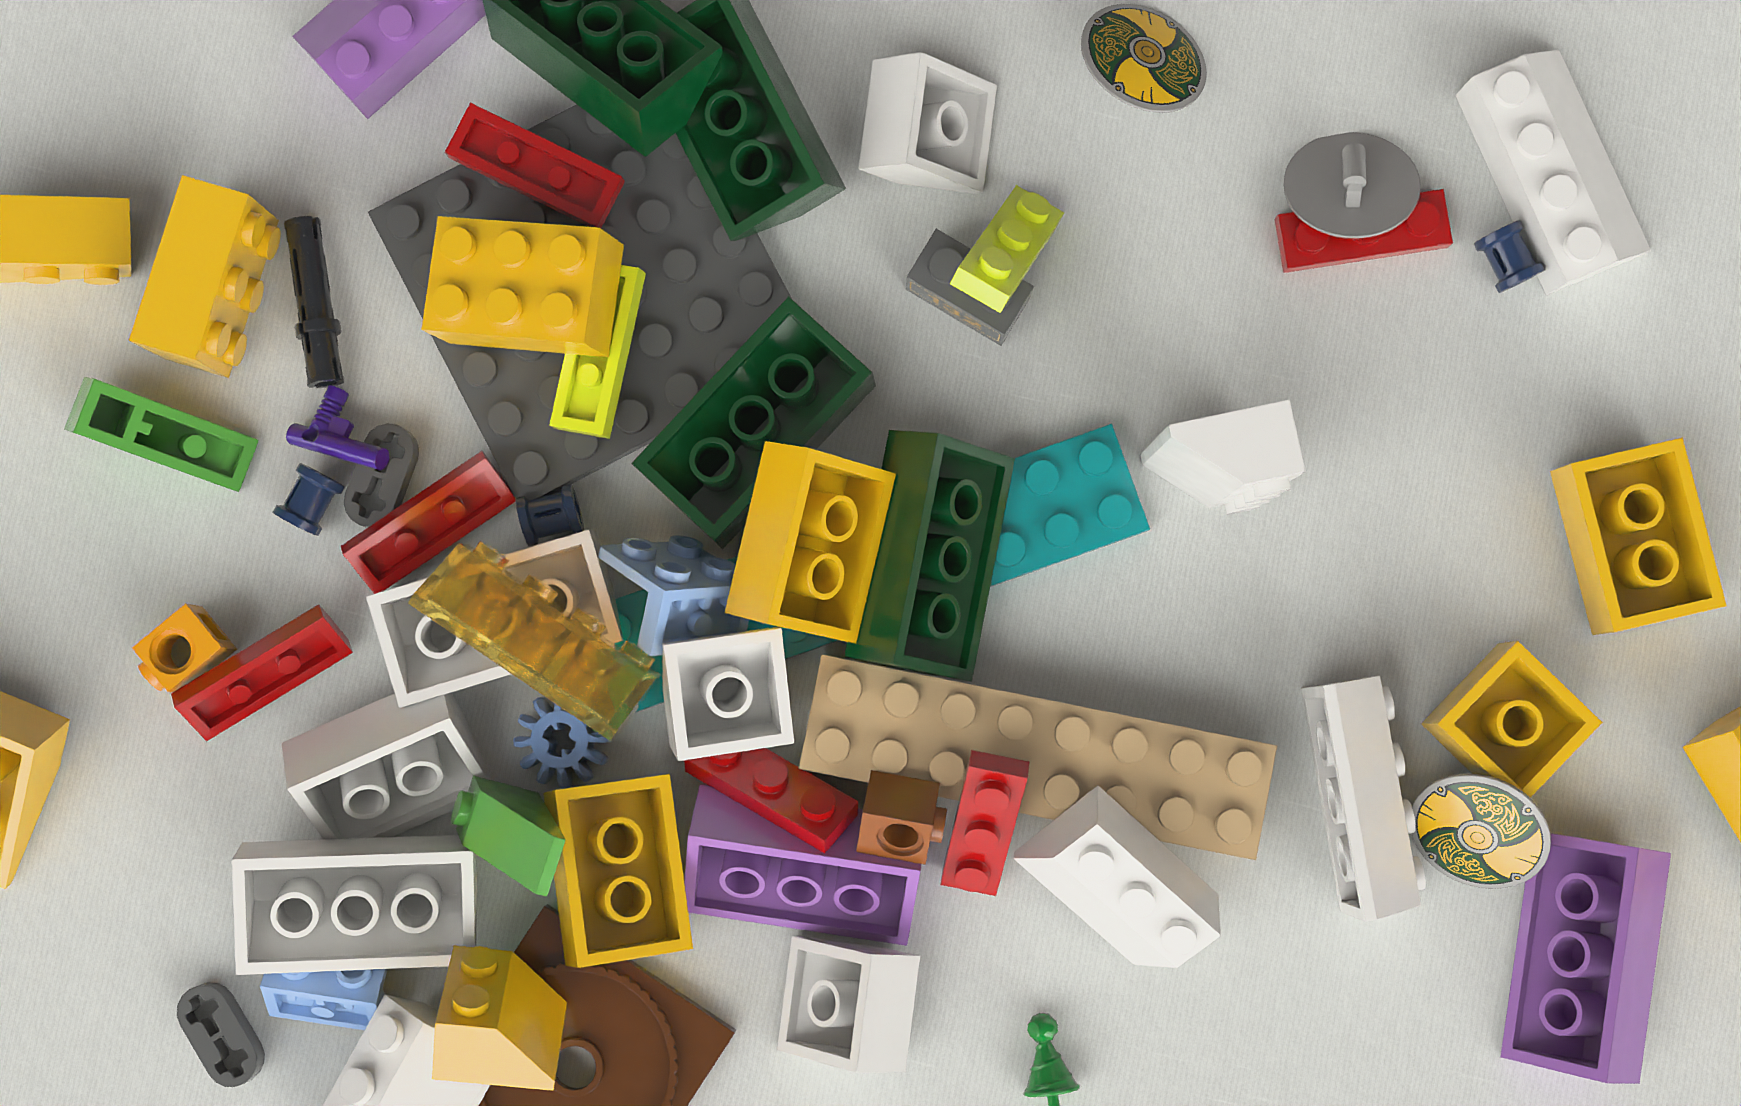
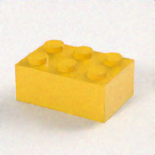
(206, 277)
(523, 286)
(1638, 537)
(810, 542)
(619, 872)

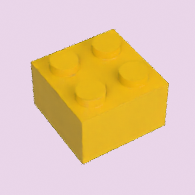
(1512, 719)

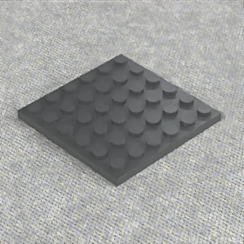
(692, 316)

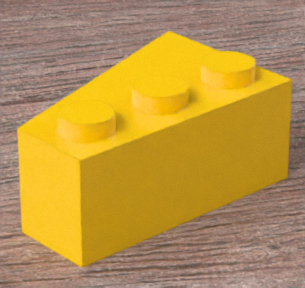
(64, 239)

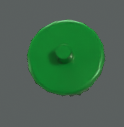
(1048, 1073)

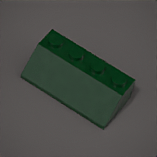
(618, 60)
(751, 129)
(779, 387)
(934, 555)

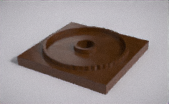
(642, 1032)

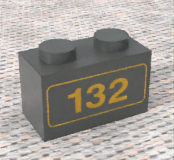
(931, 282)

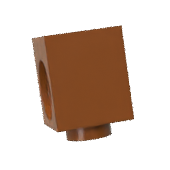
(900, 817)

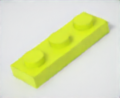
(1007, 248)
(592, 384)

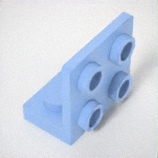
(683, 587)
(325, 996)

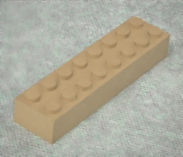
(1171, 778)

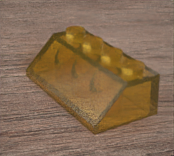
(536, 638)

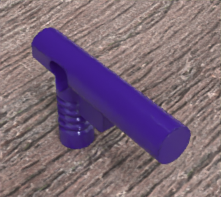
(334, 434)

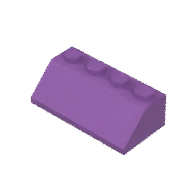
(383, 44)
(764, 875)
(1587, 960)

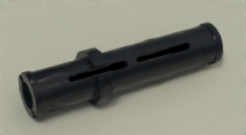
(315, 313)

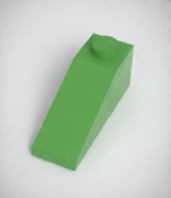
(161, 434)
(510, 831)

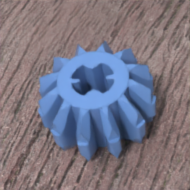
(545, 746)

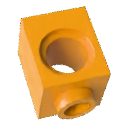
(207, 643)

